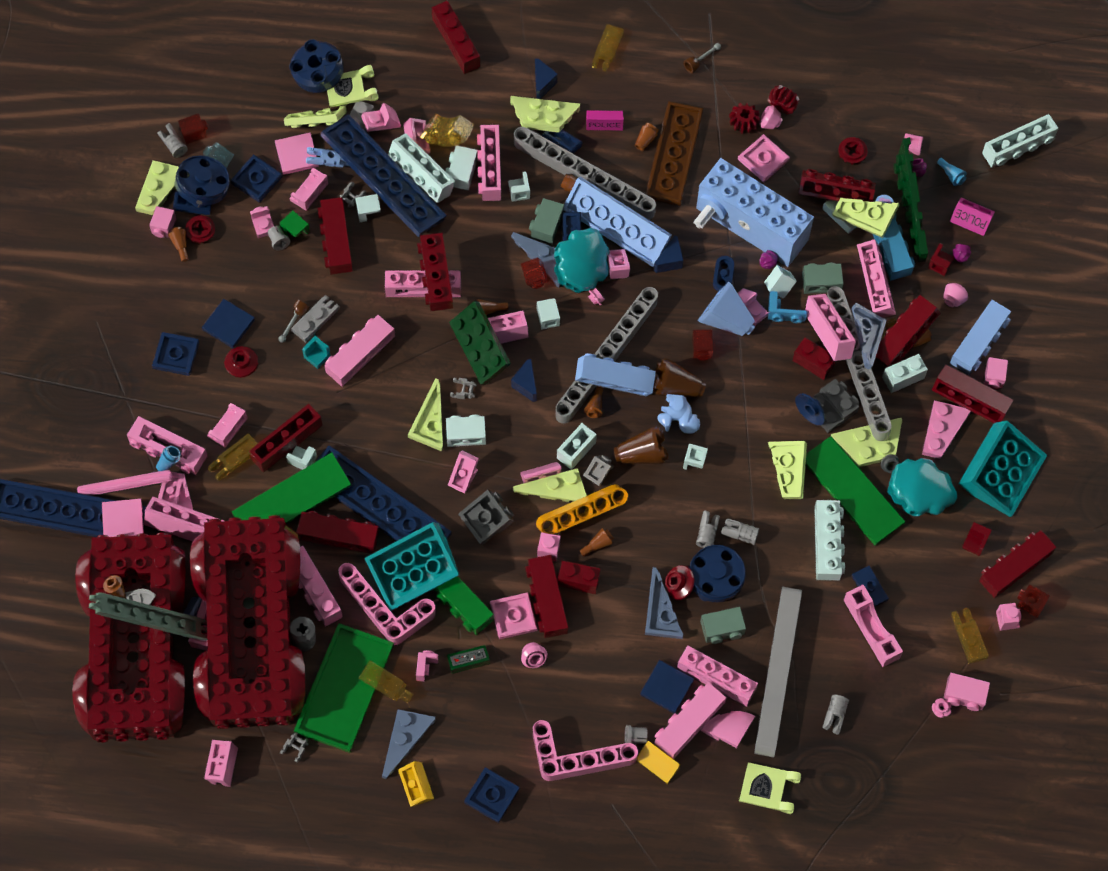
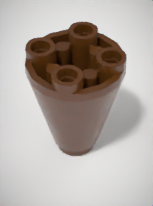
(676, 380)
(643, 448)

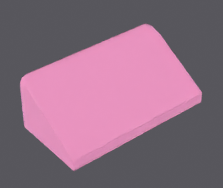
(414, 129)
(541, 472)

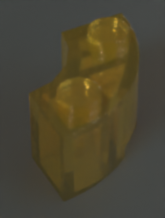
(447, 131)

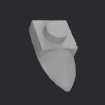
(141, 595)

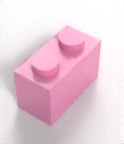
(966, 692)

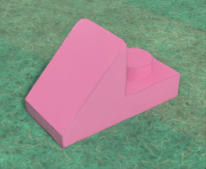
(381, 120)
(618, 264)
(754, 307)
(463, 472)

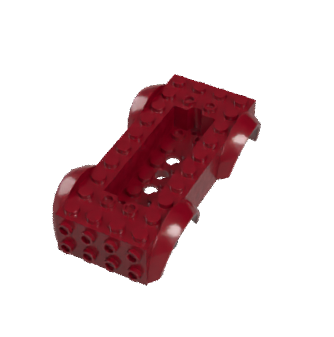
(226, 567)
(110, 692)

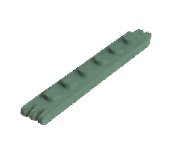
(148, 616)

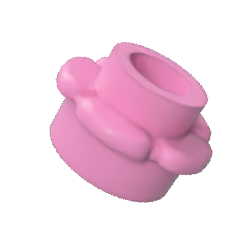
(596, 297)
(939, 712)

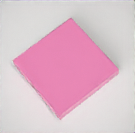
(293, 153)
(763, 158)
(122, 517)
(513, 616)

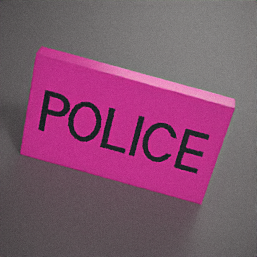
(604, 120)
(972, 216)

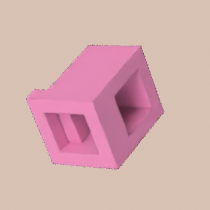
(1008, 616)

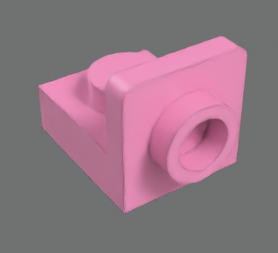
(261, 221)
(422, 664)

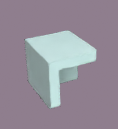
(519, 188)
(367, 205)
(780, 281)
(548, 313)
(695, 456)
(302, 458)

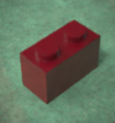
(813, 358)
(578, 577)

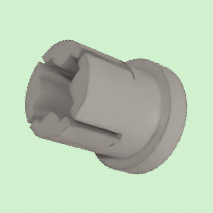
(278, 238)
(635, 735)

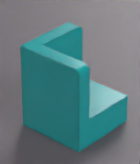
(316, 352)

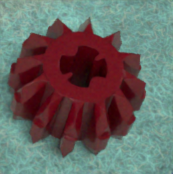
(783, 99)
(744, 117)

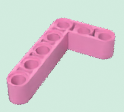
(381, 609)
(577, 758)

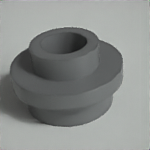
(889, 467)

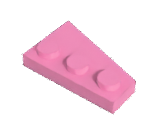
(943, 427)

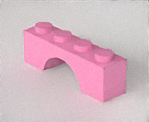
(862, 609)

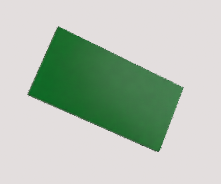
(338, 695)

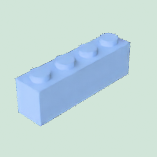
(980, 337)
(615, 375)

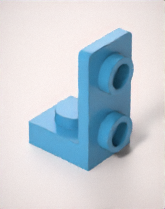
(779, 315)

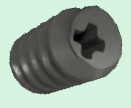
(303, 633)

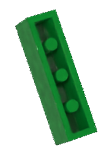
(464, 605)

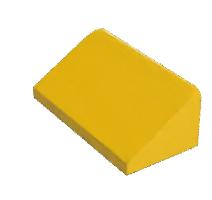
(658, 762)
(415, 783)

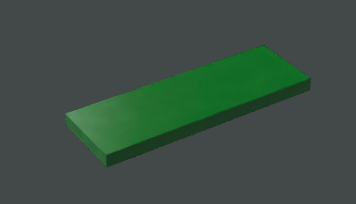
(853, 490)
(299, 492)

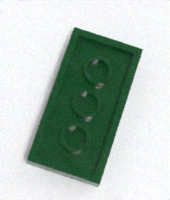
(479, 342)

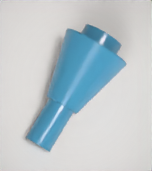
(956, 175)

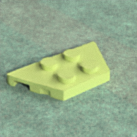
(543, 114)
(864, 448)

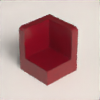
(940, 261)
(976, 539)

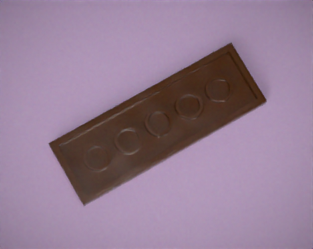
(674, 153)

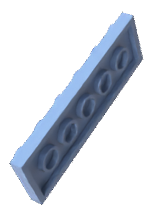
(617, 221)

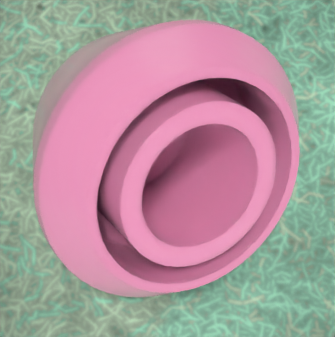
(770, 118)
(955, 295)
(533, 655)

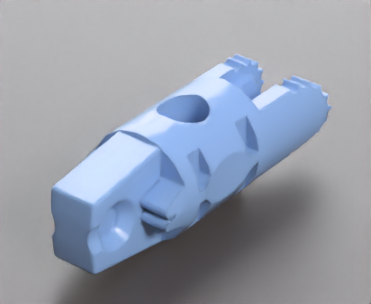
(326, 158)

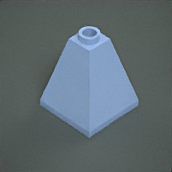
(728, 312)

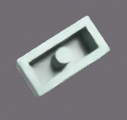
(462, 166)
(904, 373)
(465, 430)
(576, 446)

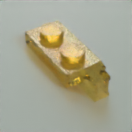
(385, 682)

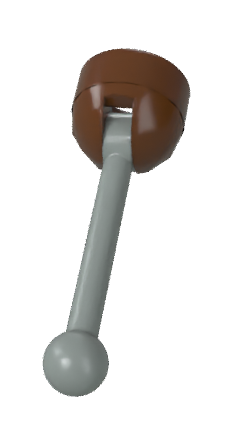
(692, 64)
(299, 309)

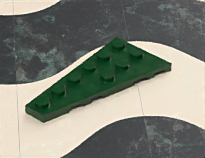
(908, 185)

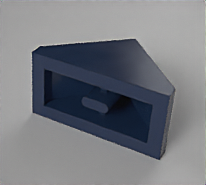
(544, 77)
(670, 258)
(524, 381)

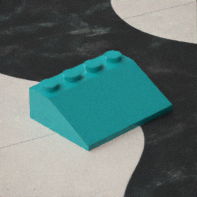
(1003, 468)
(413, 565)

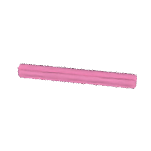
(125, 483)

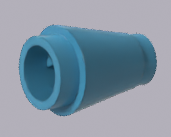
(168, 458)

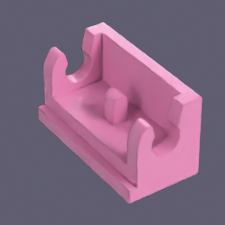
(310, 189)
(510, 326)
(228, 425)
(221, 762)

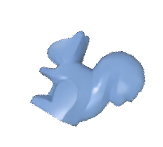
(679, 411)

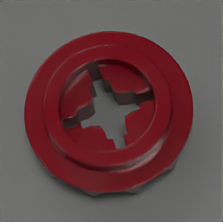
(850, 144)
(194, 224)

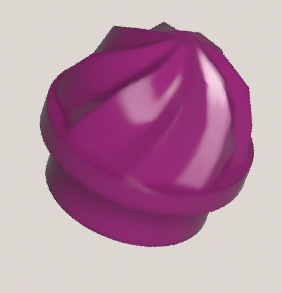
(919, 167)
(961, 252)
(768, 259)

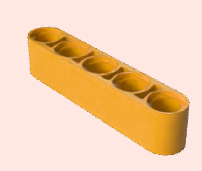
(591, 509)

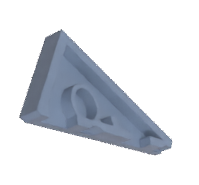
(537, 249)
(869, 332)
(660, 616)
(407, 730)

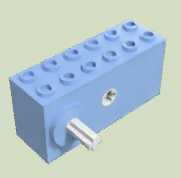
(753, 212)

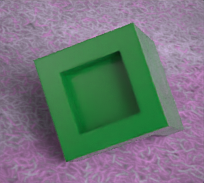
(294, 224)

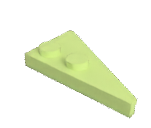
(428, 423)
(563, 486)

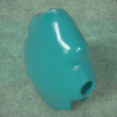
(581, 260)
(921, 487)

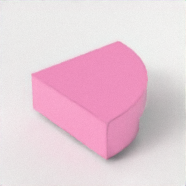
(916, 143)

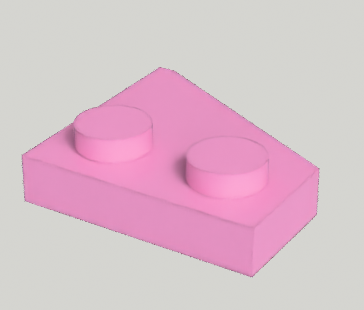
(176, 491)

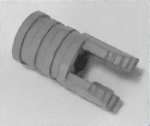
(173, 142)
(707, 531)
(740, 531)
(837, 711)

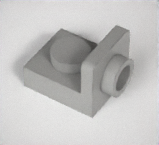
(598, 469)

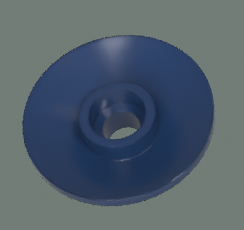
(810, 409)

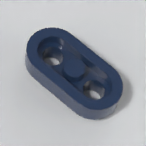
(721, 274)

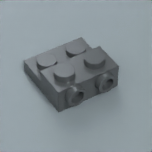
(836, 404)
(487, 516)

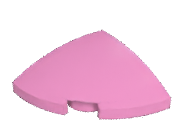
(729, 727)

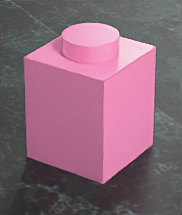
(162, 222)
(995, 373)
(549, 545)

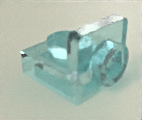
(219, 153)

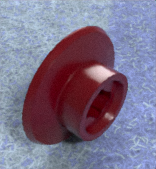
(244, 368)
(685, 582)

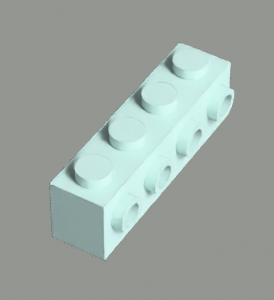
(1020, 141)
(421, 168)
(828, 540)

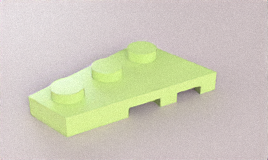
(308, 117)
(156, 187)
(869, 216)
(790, 463)

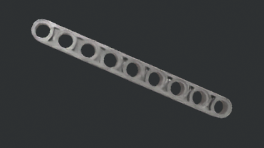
(579, 165)
(611, 347)
(859, 371)
(778, 672)

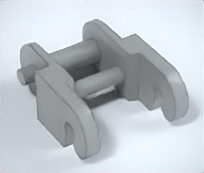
(347, 192)
(463, 394)
(289, 743)

